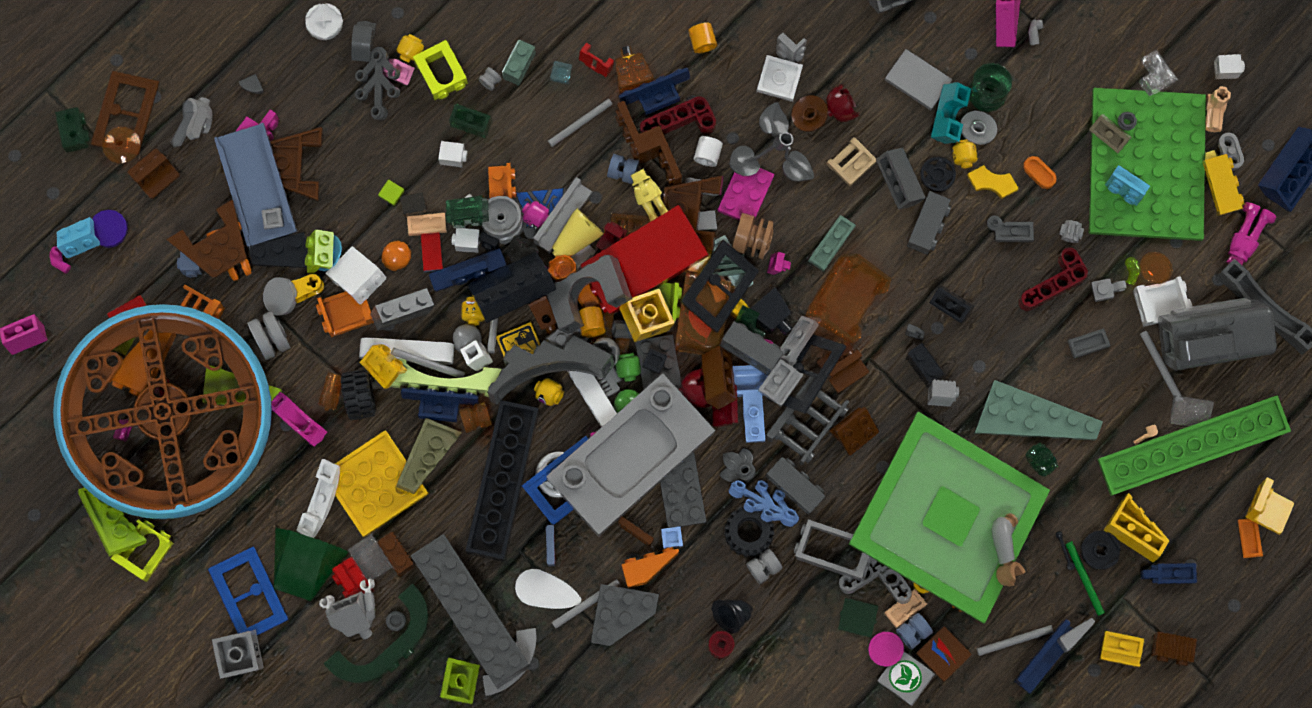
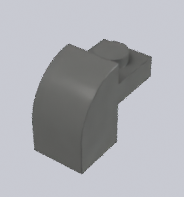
(363, 41)

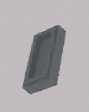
(1088, 343)

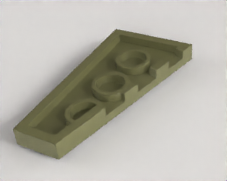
(429, 449)

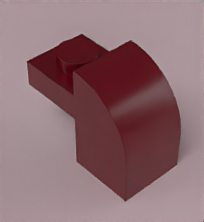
(612, 234)

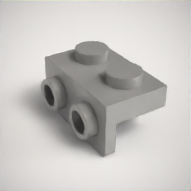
(789, 50)

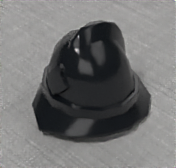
(731, 614)

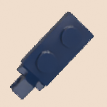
(1171, 573)

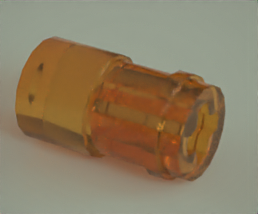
(331, 392)

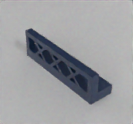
(1043, 660)

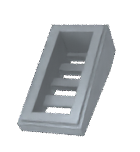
(1070, 638)

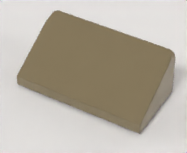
(1110, 133)

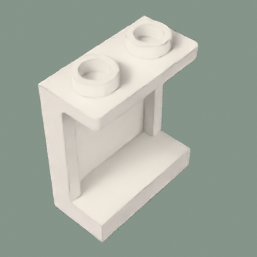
(356, 275)
(1160, 299)

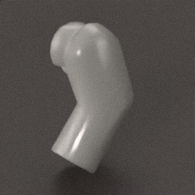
(1033, 31)

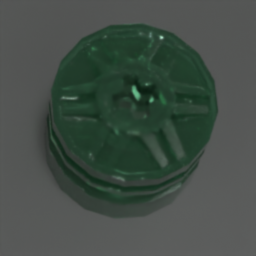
(991, 78)

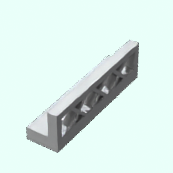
(574, 198)

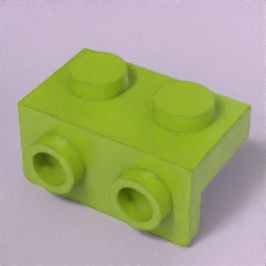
(319, 251)

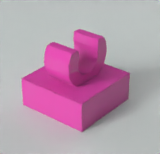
(778, 263)

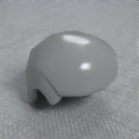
(465, 335)
(608, 346)

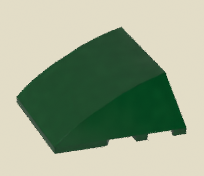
(303, 563)

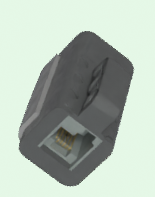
(1216, 333)

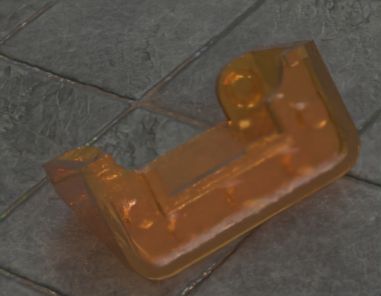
(847, 296)
(693, 333)

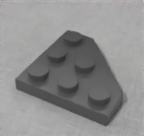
(620, 612)

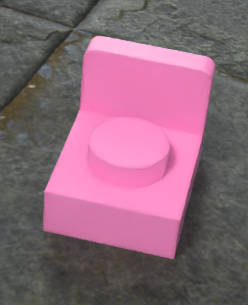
(405, 71)

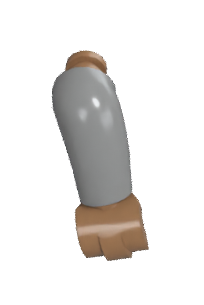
(1002, 537)

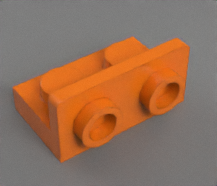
(501, 181)

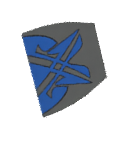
(547, 198)

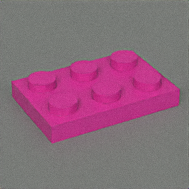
(745, 194)

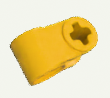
(305, 289)

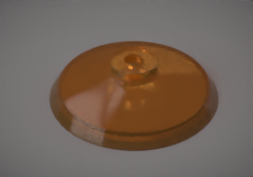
(1156, 267)

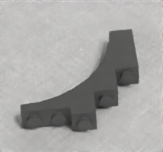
(547, 358)

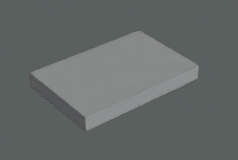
(917, 79)

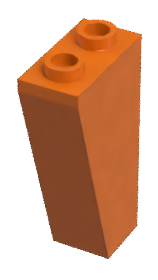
(133, 373)

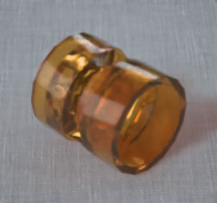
(475, 417)

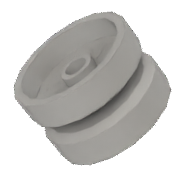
(504, 219)
(268, 335)

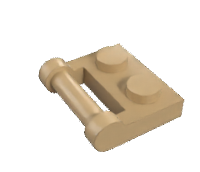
(855, 166)

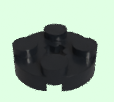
(1111, 551)

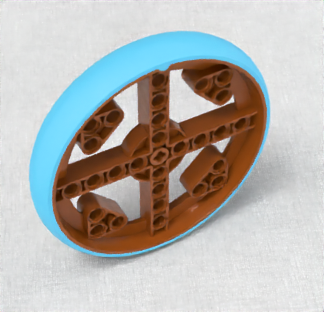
(98, 346)

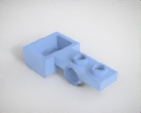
(748, 383)

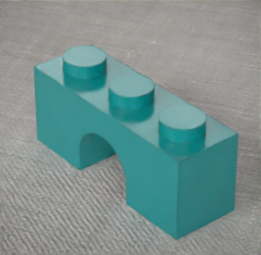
(952, 99)

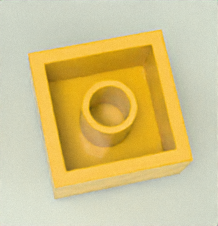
(647, 315)

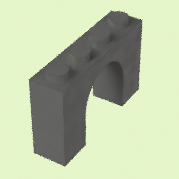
(565, 297)

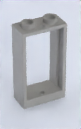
(800, 547)

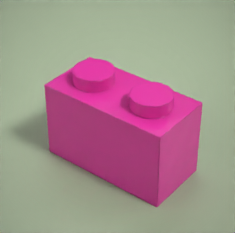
(23, 334)

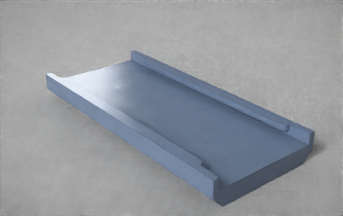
(254, 182)

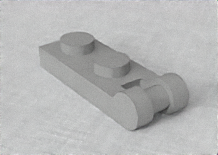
(797, 339)

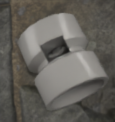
(764, 565)

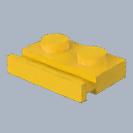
(1121, 649)

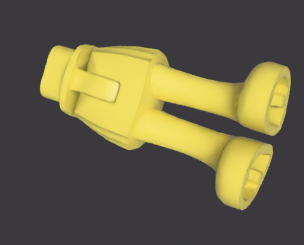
(647, 191)

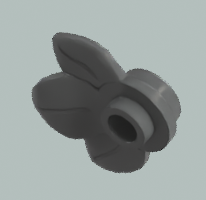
(735, 464)

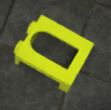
(424, 58)
(165, 544)

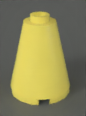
(576, 235)

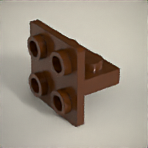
(153, 173)
(847, 369)
(855, 430)

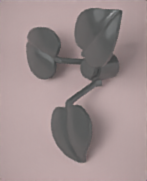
(775, 122)

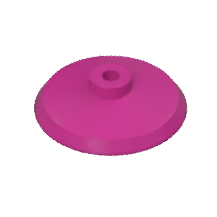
(886, 649)

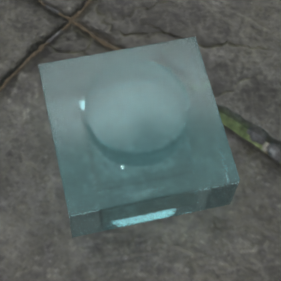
(561, 72)

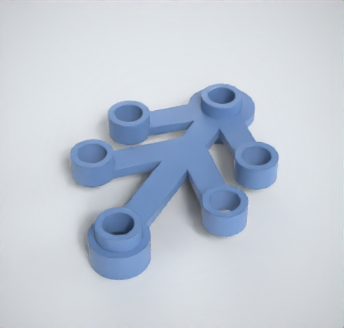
(765, 503)

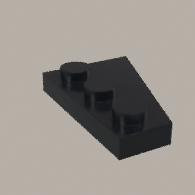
(280, 252)

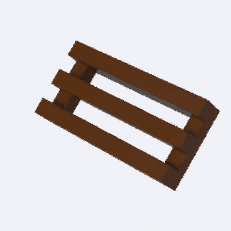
(635, 531)

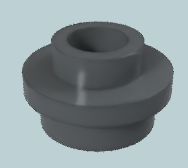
(1129, 116)

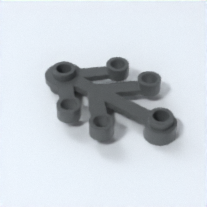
(378, 81)

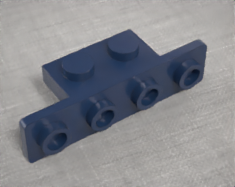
(657, 93)
(467, 270)
(439, 405)

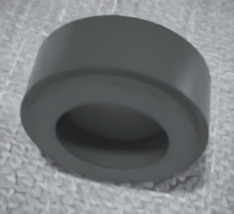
(395, 621)

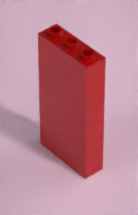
(653, 254)

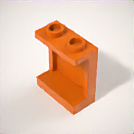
(343, 313)

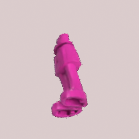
(1242, 245)

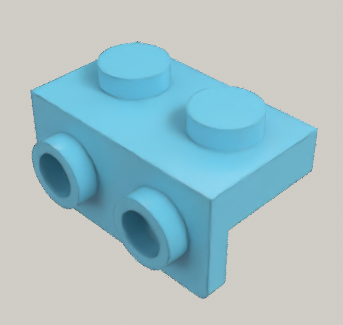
(77, 238)

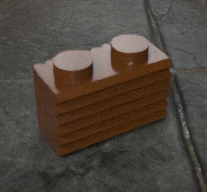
(396, 554)
(1174, 648)

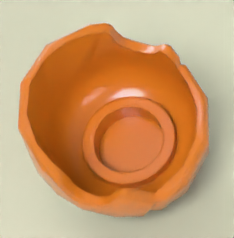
(396, 255)
(561, 268)

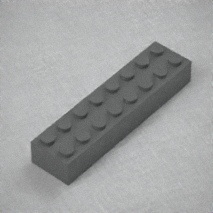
(470, 611)

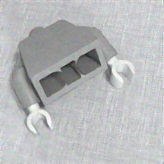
(353, 613)

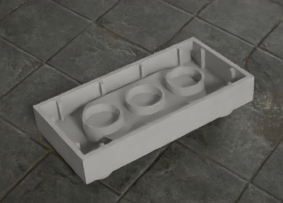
(630, 455)

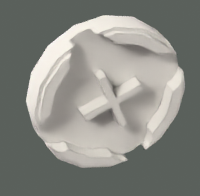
(324, 21)

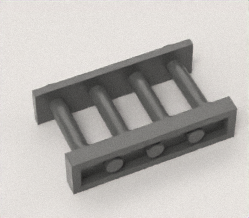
(788, 418)

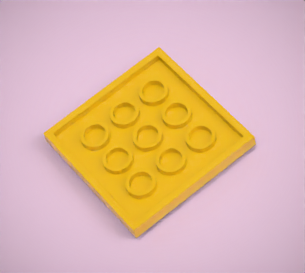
(369, 484)

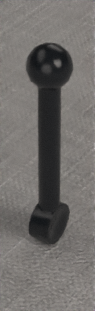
(1070, 566)

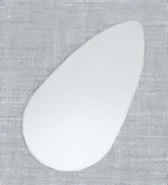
(545, 590)

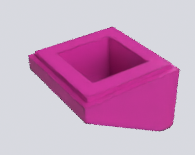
(122, 434)

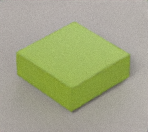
(391, 192)

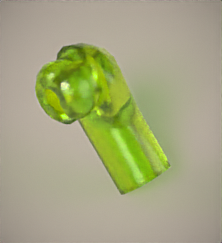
(1134, 270)

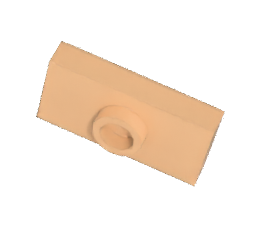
(426, 224)
(901, 613)

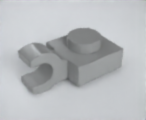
(1105, 290)

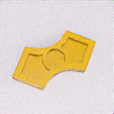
(985, 180)

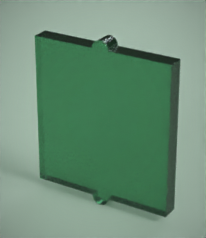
(858, 617)

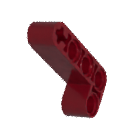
(676, 122)
(1051, 284)

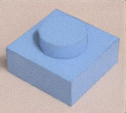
(672, 537)

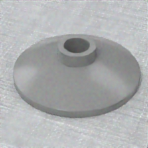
(983, 123)

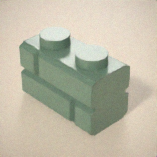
(518, 62)

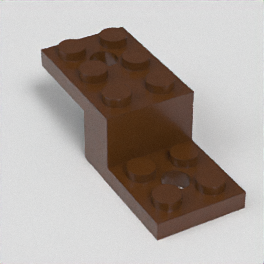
(648, 145)

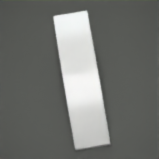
(321, 500)

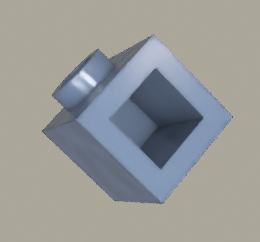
(188, 267)

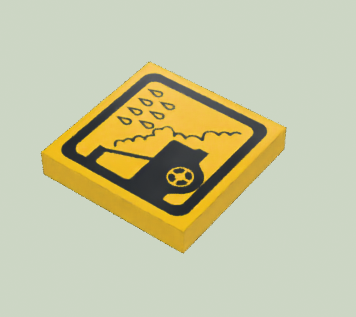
(522, 337)

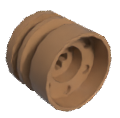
(753, 236)

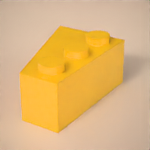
(1136, 530)

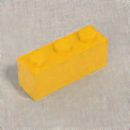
(1223, 184)

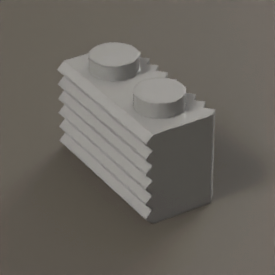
(942, 393)

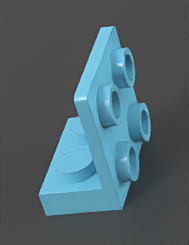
(1127, 186)

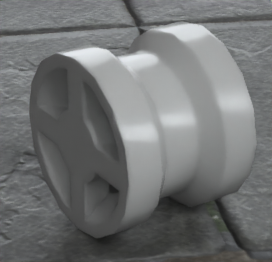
(489, 79)

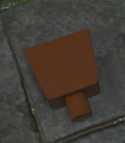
(540, 308)

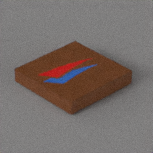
(943, 654)

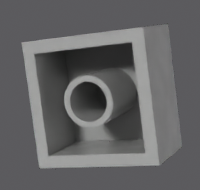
(237, 654)

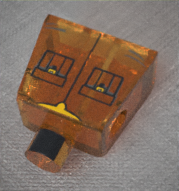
(632, 70)

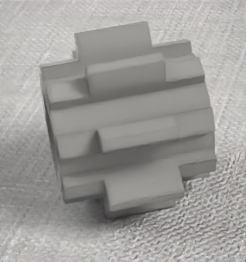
(1071, 231)

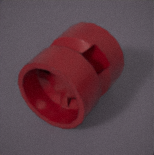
(721, 645)

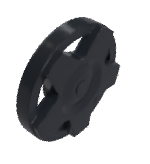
(938, 174)

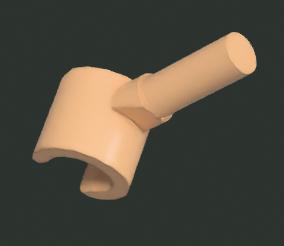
(1151, 432)

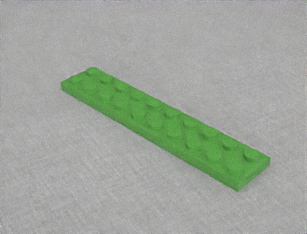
(1194, 445)

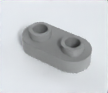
(1233, 151)

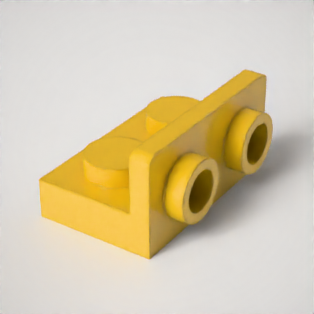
(382, 365)

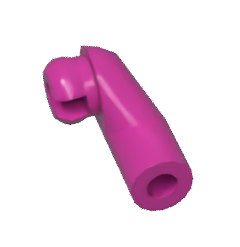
(57, 260)

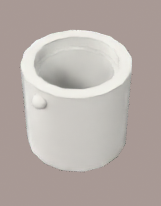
(708, 151)

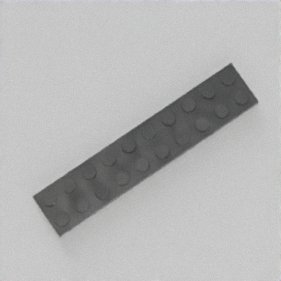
(681, 487)

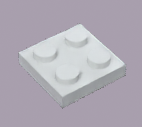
(779, 78)

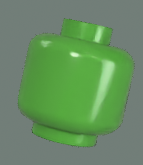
(628, 366)

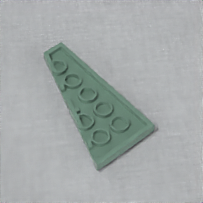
(1026, 415)

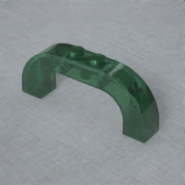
(391, 657)

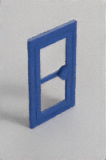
(532, 484)
(265, 585)

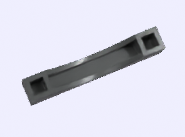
(1244, 286)

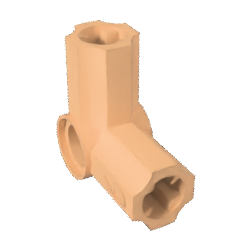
(1215, 108)

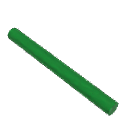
(1085, 579)

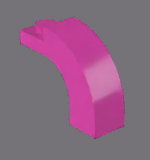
(297, 419)

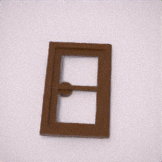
(108, 106)

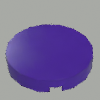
(110, 228)

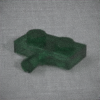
(749, 318)

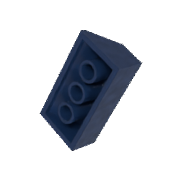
(1290, 171)

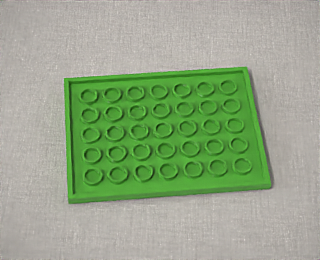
(1163, 153)

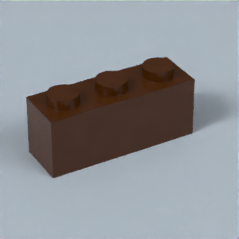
(718, 377)

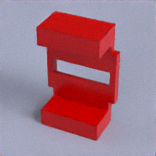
(601, 67)

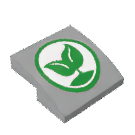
(906, 678)

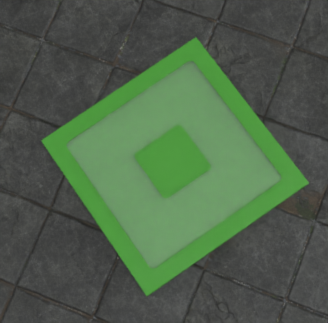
(938, 515)

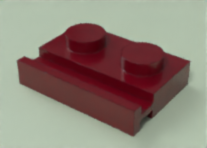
(726, 415)

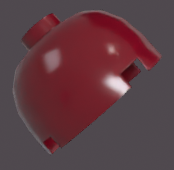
(841, 104)
(694, 389)

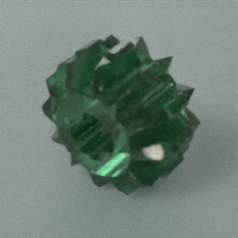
(1041, 459)

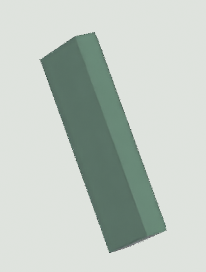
(831, 243)

